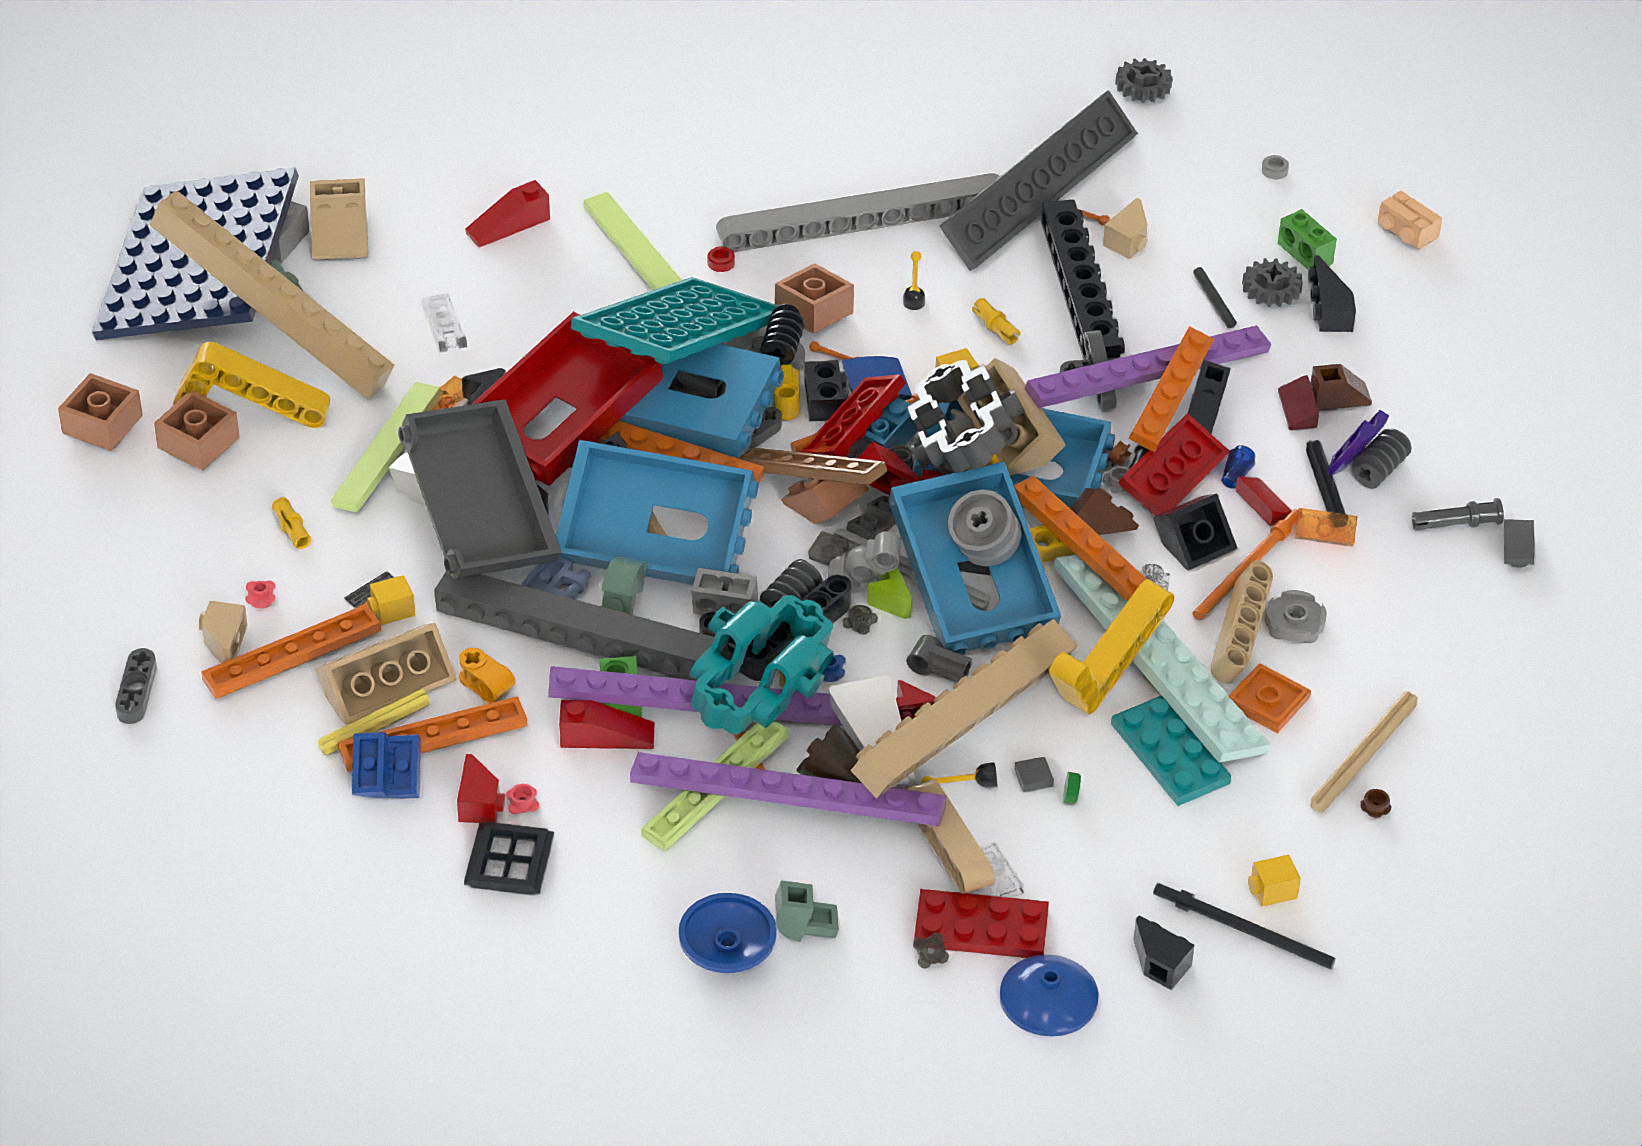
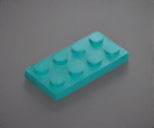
(1170, 750)

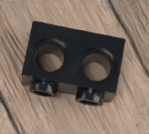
(823, 388)

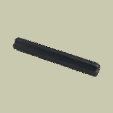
(1324, 480)

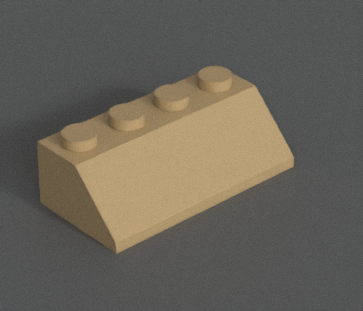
(1036, 438)
(386, 672)

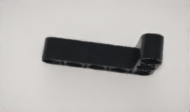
(831, 595)

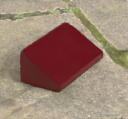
(1299, 404)

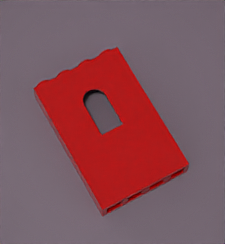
(585, 374)

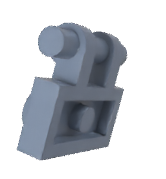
(552, 575)

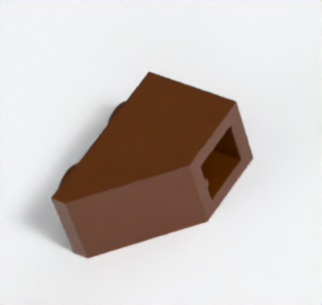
(1338, 388)
(1101, 514)

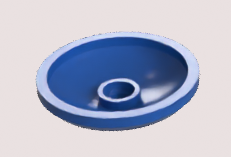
(727, 932)
(1048, 1006)

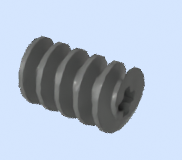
(1381, 457)
(795, 580)

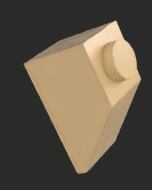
(1127, 230)
(223, 628)

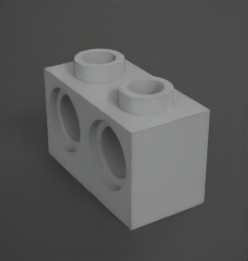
(722, 589)

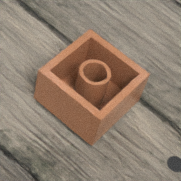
(817, 295)
(100, 411)
(196, 430)

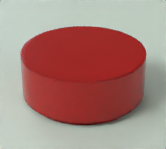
(720, 259)

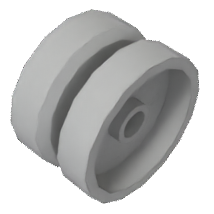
(984, 527)

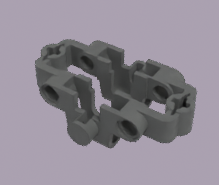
(973, 446)

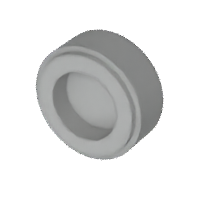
(1275, 167)

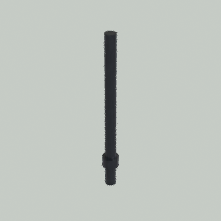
(1186, 901)

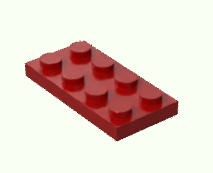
(855, 416)
(1175, 467)
(983, 922)

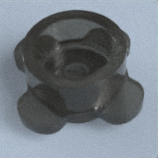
(860, 619)
(939, 954)

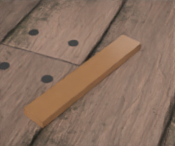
(816, 465)

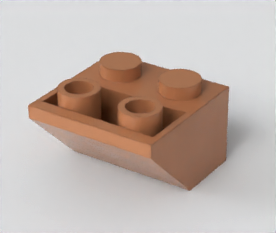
(821, 499)

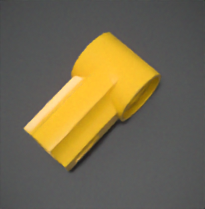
(787, 395)

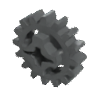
(1144, 80)
(1272, 282)

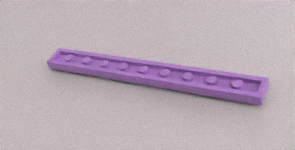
(1138, 368)
(672, 693)
(786, 788)

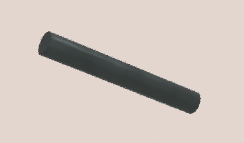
(1215, 297)

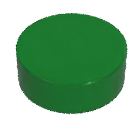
(1071, 787)

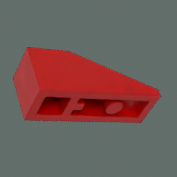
(512, 213)
(603, 727)

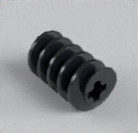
(783, 333)

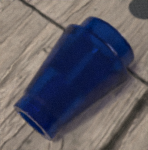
(1238, 463)

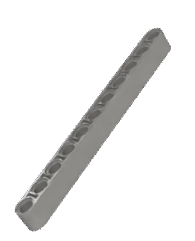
(849, 213)

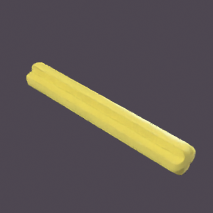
(375, 720)

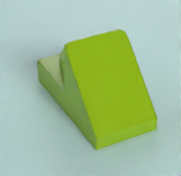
(890, 594)

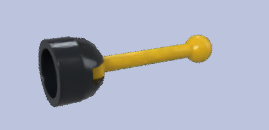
(914, 296)
(984, 775)

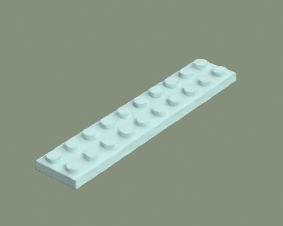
(1173, 672)

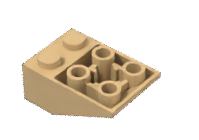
(338, 218)

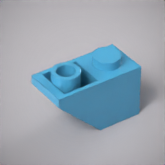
(893, 427)

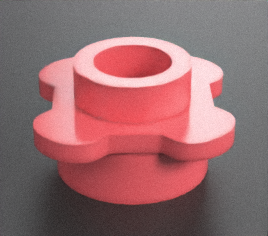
(260, 593)
(522, 799)

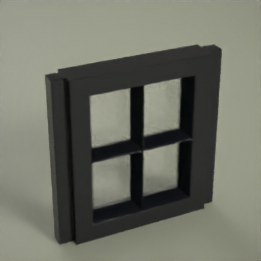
(509, 858)

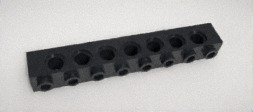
(1080, 275)

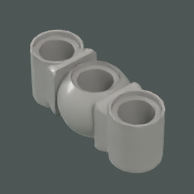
(868, 561)

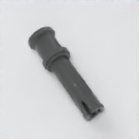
(1471, 514)

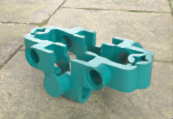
(799, 662)

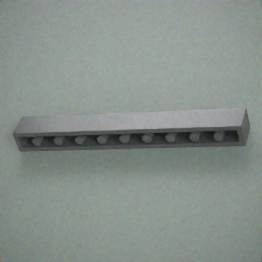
(572, 623)

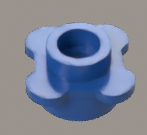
(835, 669)

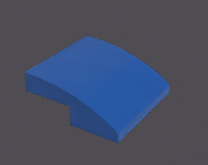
(874, 366)
(386, 765)

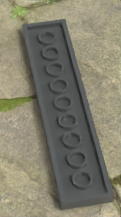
(1038, 177)

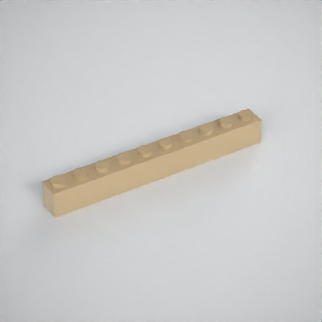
(272, 294)
(961, 709)

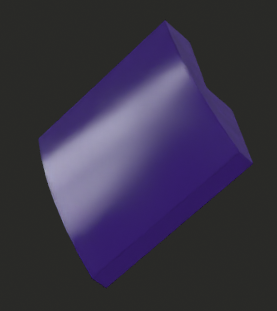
(1357, 442)

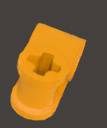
(484, 675)

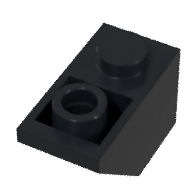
(1162, 953)

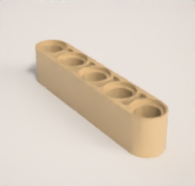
(1241, 622)
(956, 846)

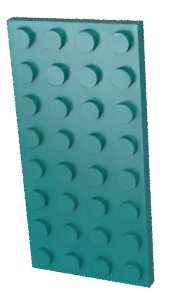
(676, 319)

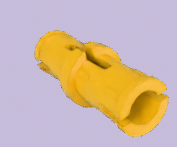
(996, 321)
(291, 523)

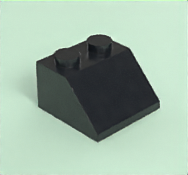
(1196, 531)

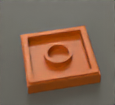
(1269, 697)

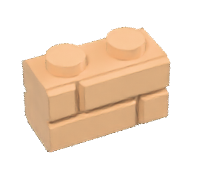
(1409, 220)

